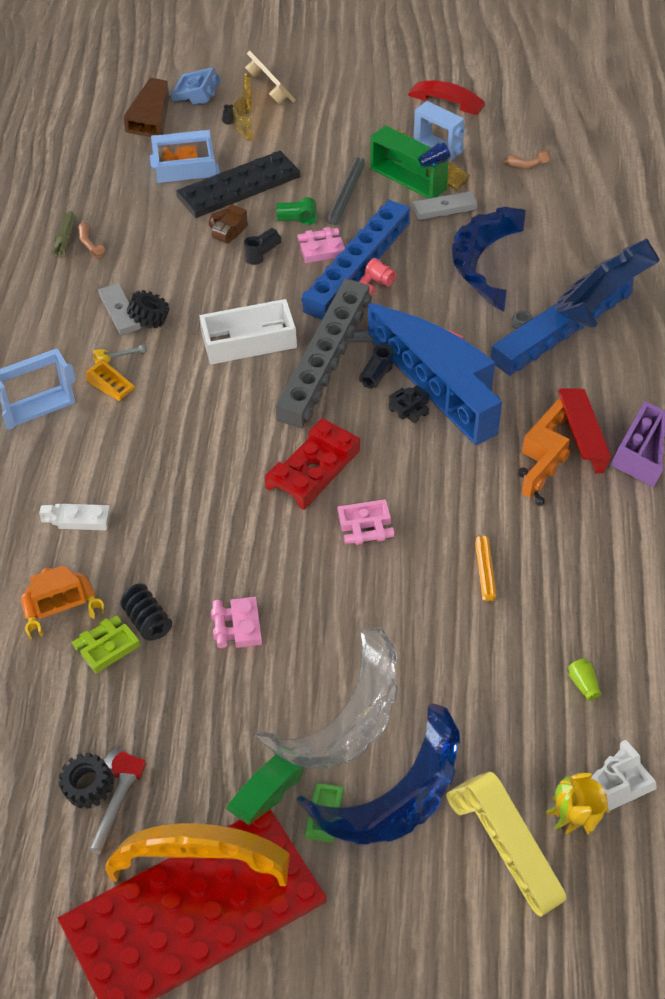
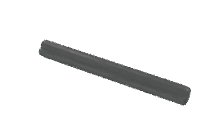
(346, 191)

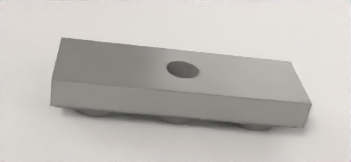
(444, 205)
(117, 305)

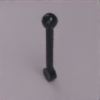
(539, 500)

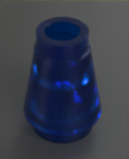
(436, 155)

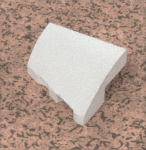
(624, 777)

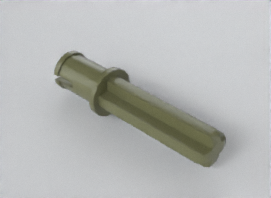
(63, 239)

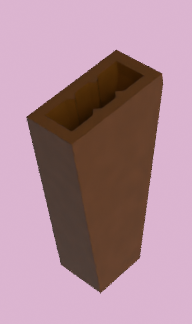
(149, 109)

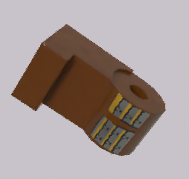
(231, 224)

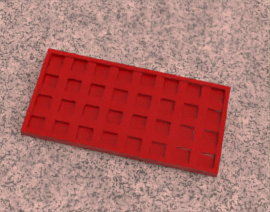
(185, 918)

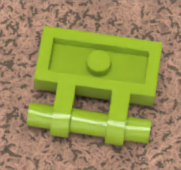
(109, 648)

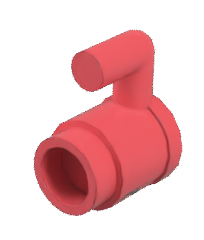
(379, 273)

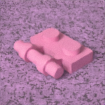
(321, 249)
(365, 515)
(245, 623)

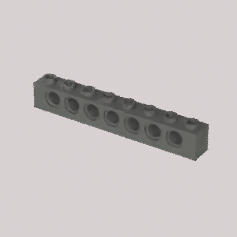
(323, 354)

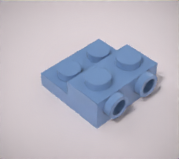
(196, 86)

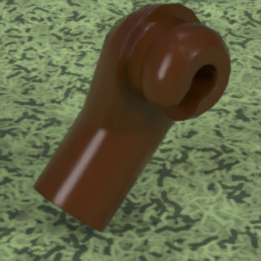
(216, 217)

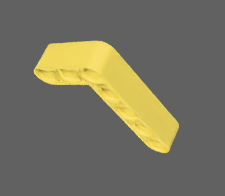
(511, 838)

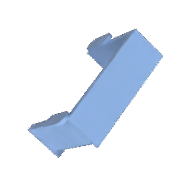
(186, 168)
(42, 402)

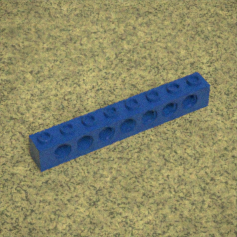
(351, 262)

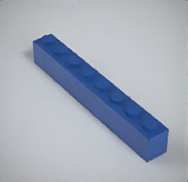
(545, 333)

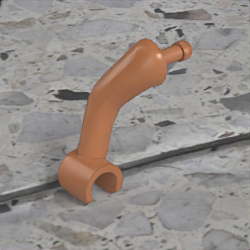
(515, 161)
(96, 251)

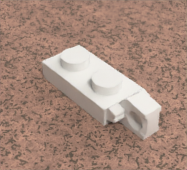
(76, 516)

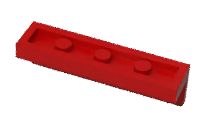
(585, 427)

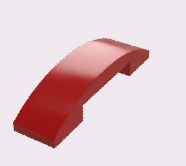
(448, 91)

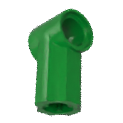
(304, 211)

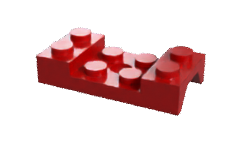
(328, 448)

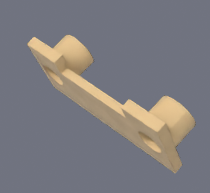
(255, 68)

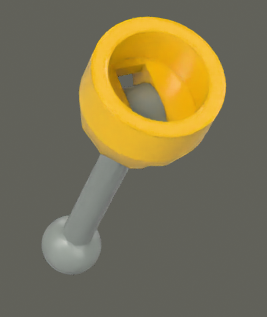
(100, 354)

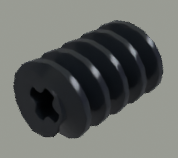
(145, 612)

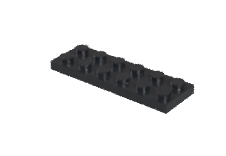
(237, 184)

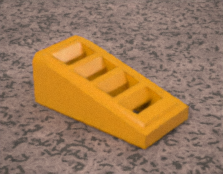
(103, 368)

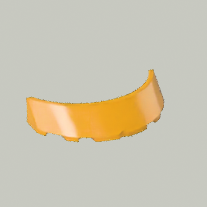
(201, 842)

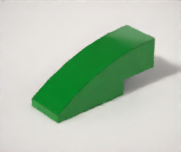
(264, 789)

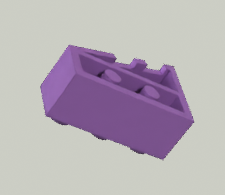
(643, 446)

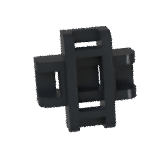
(408, 397)

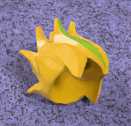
(579, 802)

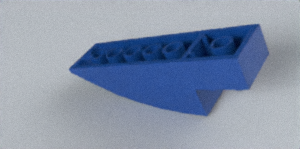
(444, 366)

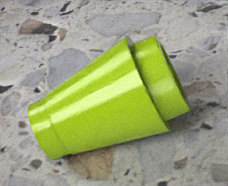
(585, 678)

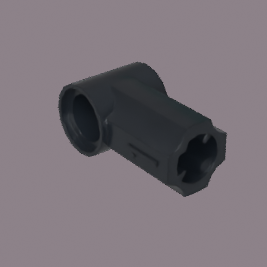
(256, 246)
(378, 366)

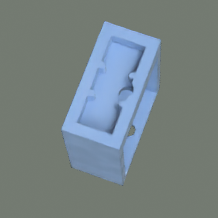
(430, 113)

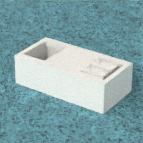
(251, 329)

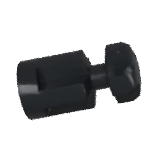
(227, 117)

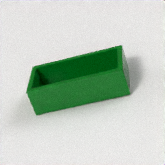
(397, 159)

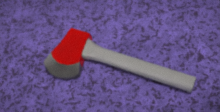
(127, 769)

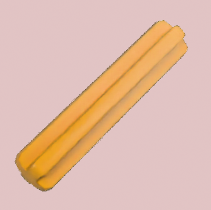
(485, 568)

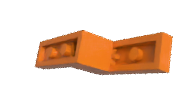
(545, 447)

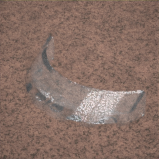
(360, 720)

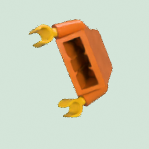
(54, 592)

